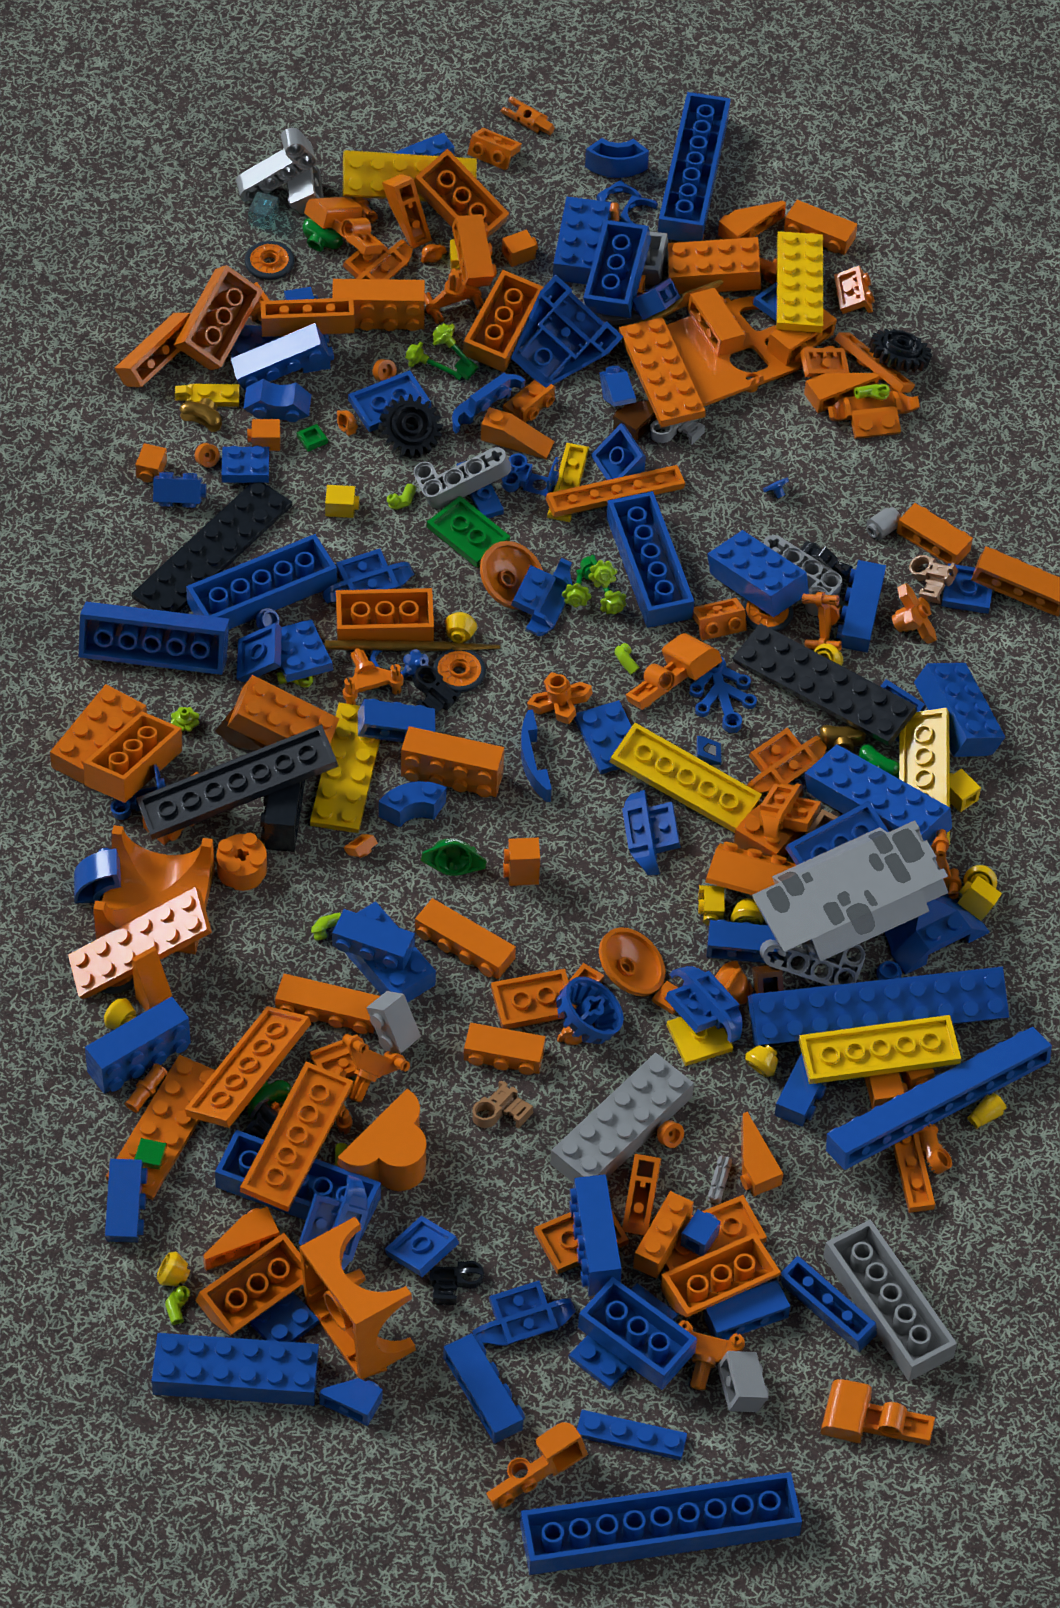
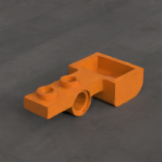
(344, 217)
(684, 659)
(851, 1414)
(558, 1449)

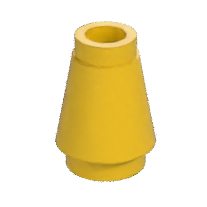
(987, 1110)

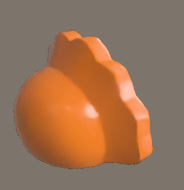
(432, 253)
(348, 419)
(566, 1037)

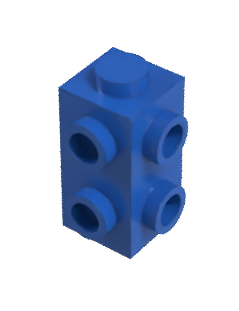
(175, 489)

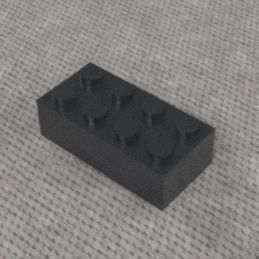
(282, 818)

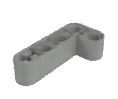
(279, 168)
(491, 467)
(819, 576)
(808, 964)

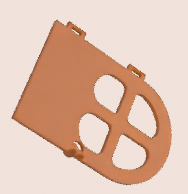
(716, 376)

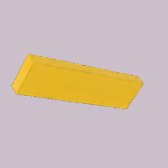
(570, 472)

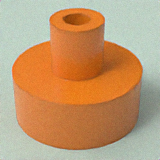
(384, 369)
(207, 455)
(670, 1134)

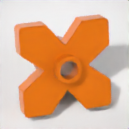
(914, 615)
(561, 697)

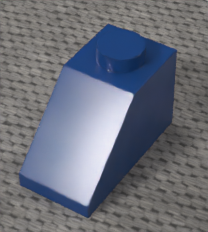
(656, 299)
(616, 386)
(353, 1399)

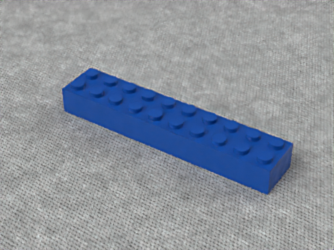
(963, 995)
(660, 1523)

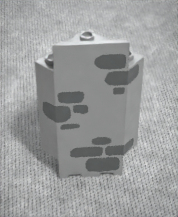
(853, 892)

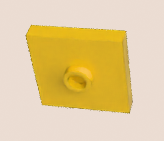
(698, 1046)

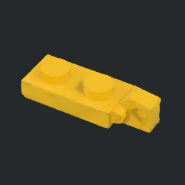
(221, 394)

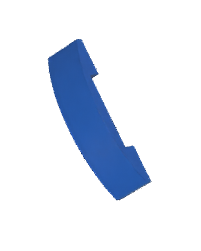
(537, 778)

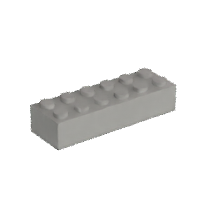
(623, 1121)
(891, 1299)

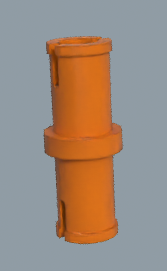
(146, 1088)

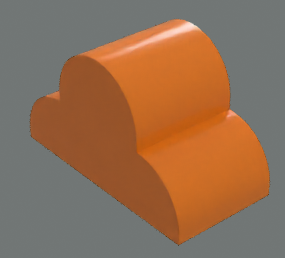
(390, 1147)

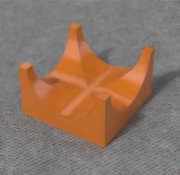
(151, 881)
(346, 1310)

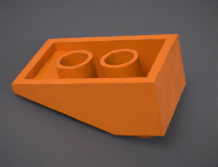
(751, 835)

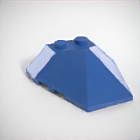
(561, 336)
(929, 932)

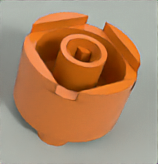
(241, 861)

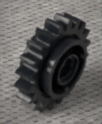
(900, 350)
(410, 440)

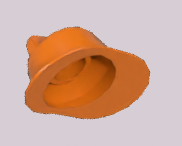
(735, 981)

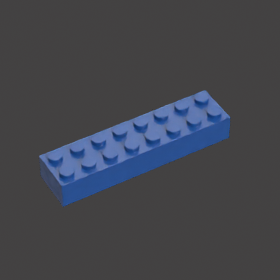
(694, 167)

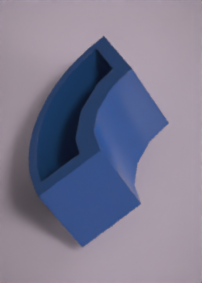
(616, 159)
(277, 401)
(412, 801)
(96, 875)

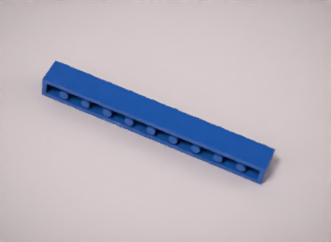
(938, 1098)

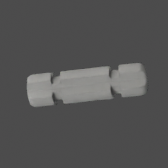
(719, 1179)

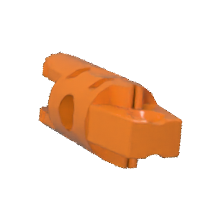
(528, 117)

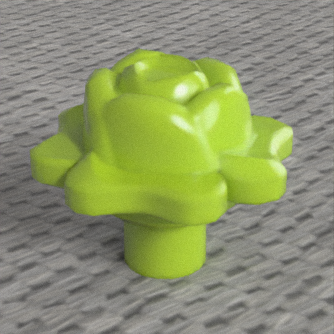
(185, 718)

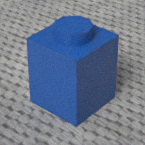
(700, 1232)

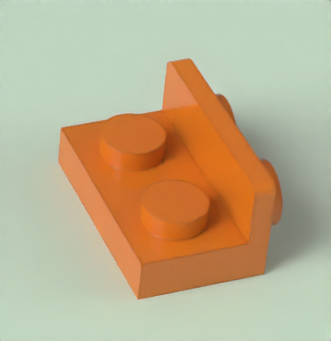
(493, 148)
(854, 290)
(822, 360)
(530, 401)
(720, 618)

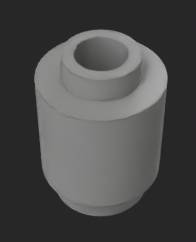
(883, 523)

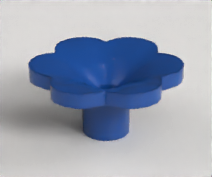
(777, 487)
(414, 661)

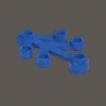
(723, 691)

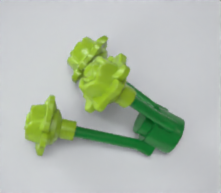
(443, 334)
(602, 575)

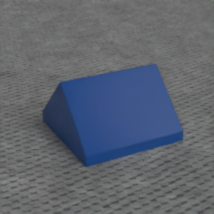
(619, 455)

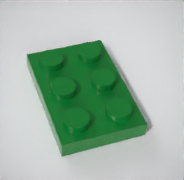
(466, 530)

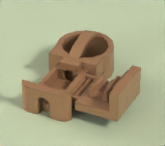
(934, 575)
(506, 1101)

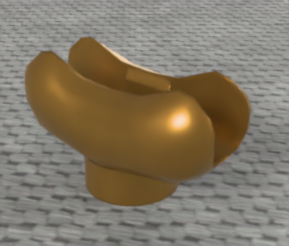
(202, 413)
(843, 736)

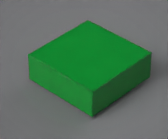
(312, 437)
(151, 1153)

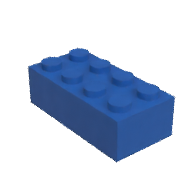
(579, 238)
(617, 268)
(758, 573)
(971, 721)
(412, 981)
(138, 1045)
(594, 1232)
(637, 1333)

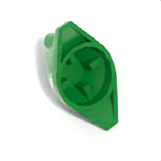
(453, 857)

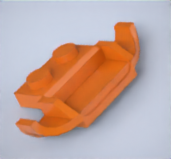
(379, 265)
(873, 416)
(784, 759)
(787, 810)

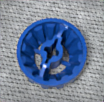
(595, 1005)

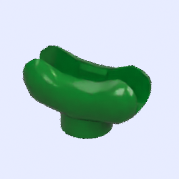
(319, 237)
(871, 755)
(275, 1091)

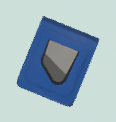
(708, 750)

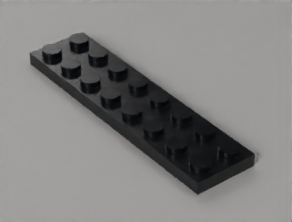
(213, 547)
(825, 684)
(237, 782)

